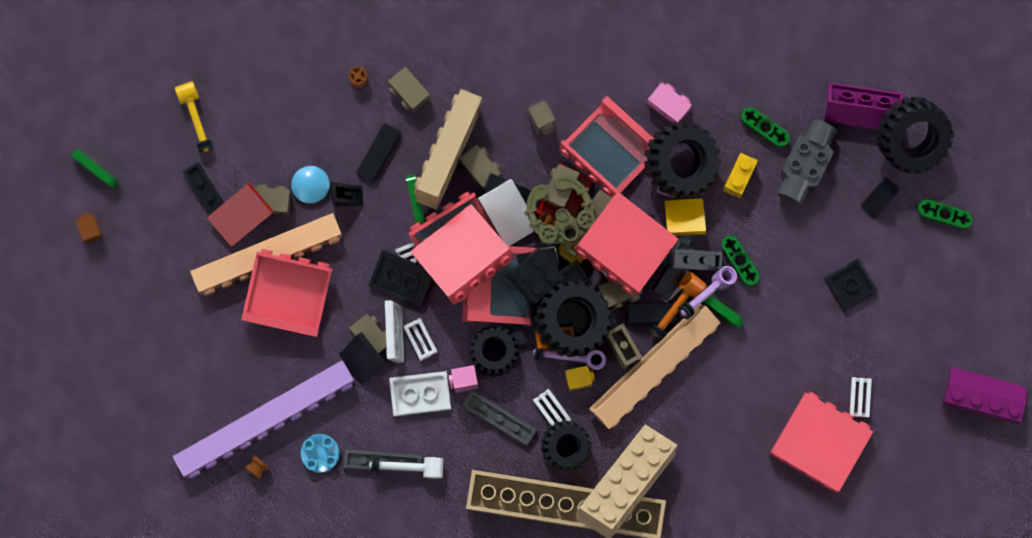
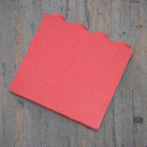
(625, 244)
(462, 254)
(287, 293)
(821, 442)

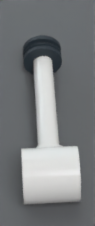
(431, 468)

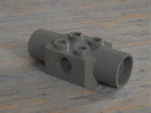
(807, 162)

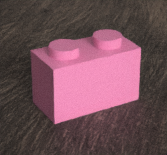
(669, 103)
(463, 379)

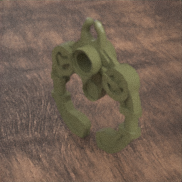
(564, 221)

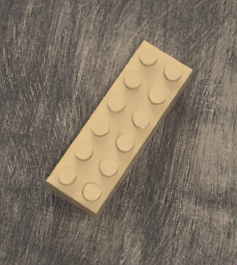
(448, 149)
(627, 482)

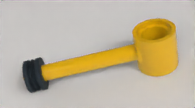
(187, 95)

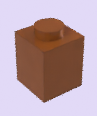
(89, 228)

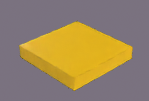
(685, 217)

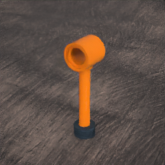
(692, 287)

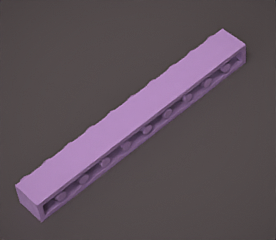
(264, 419)

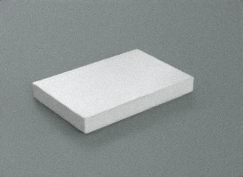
(506, 212)
(394, 332)
(420, 394)

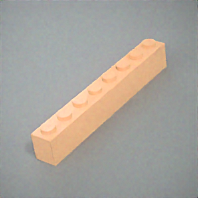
(240, 264)
(654, 366)

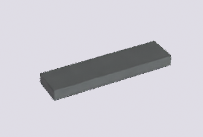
(499, 418)
(360, 460)

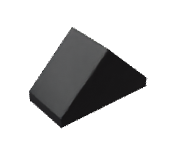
(346, 195)
(880, 197)

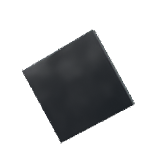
(850, 284)
(361, 358)

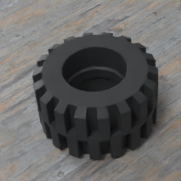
(490, 334)
(582, 445)

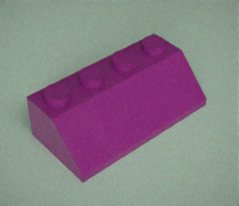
(858, 105)
(985, 395)

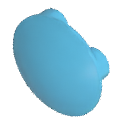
(310, 184)
(320, 453)

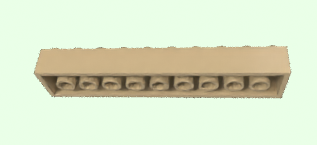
(553, 503)

